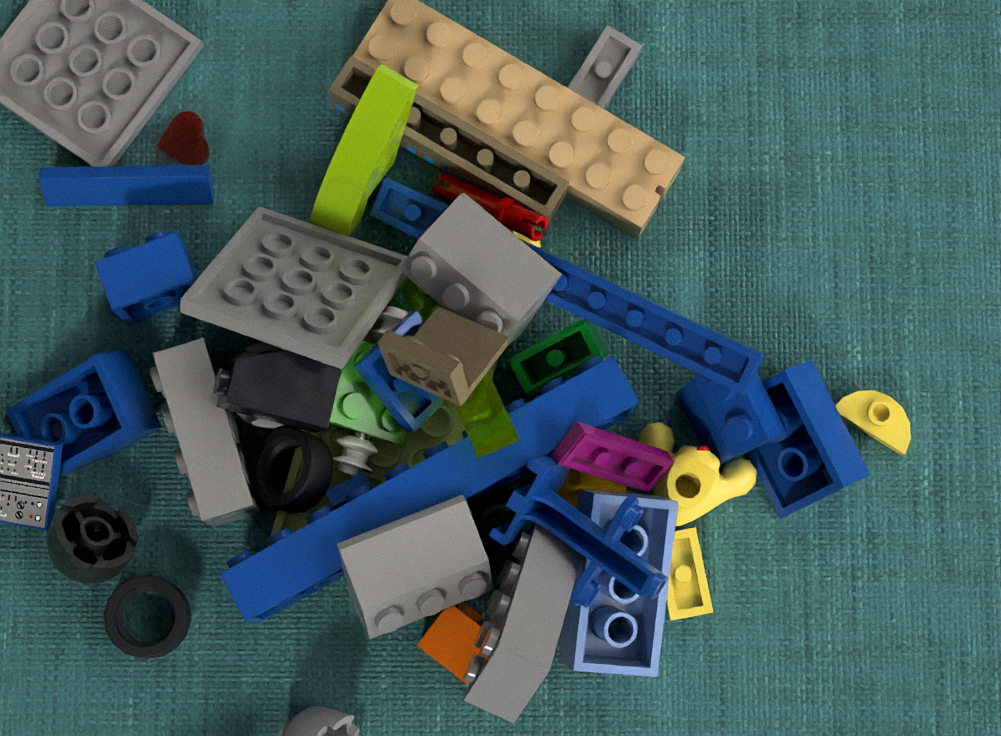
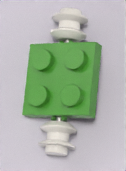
(361, 410)

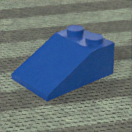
(89, 411)

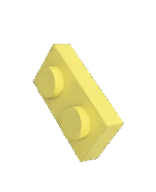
(687, 585)

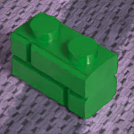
(558, 356)

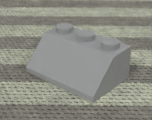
(480, 269)
(415, 566)

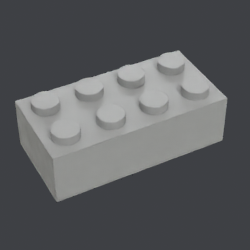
(207, 435)
(523, 623)

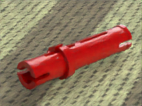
(504, 209)

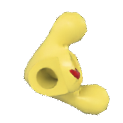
(695, 475)

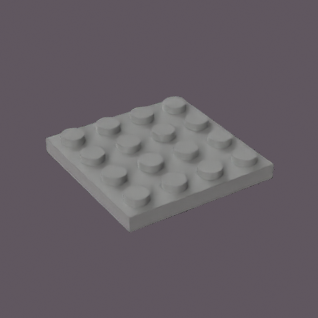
(91, 71)
(296, 287)

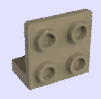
(444, 356)

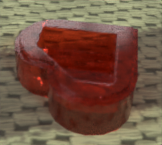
(185, 139)

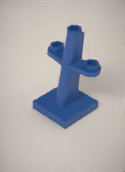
(603, 548)

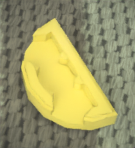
(877, 417)

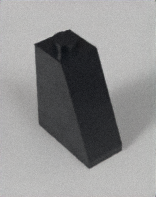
(280, 389)

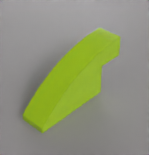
(364, 151)

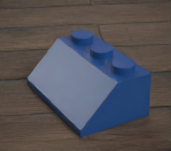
(815, 452)

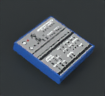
(28, 480)

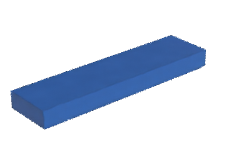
(127, 185)

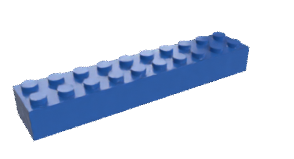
(309, 558)

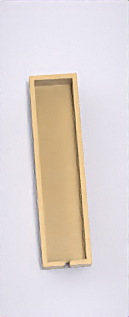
(601, 156)

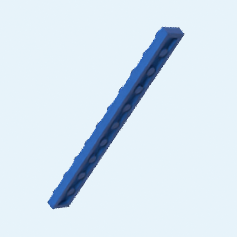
(601, 301)

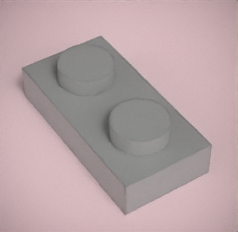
(605, 67)

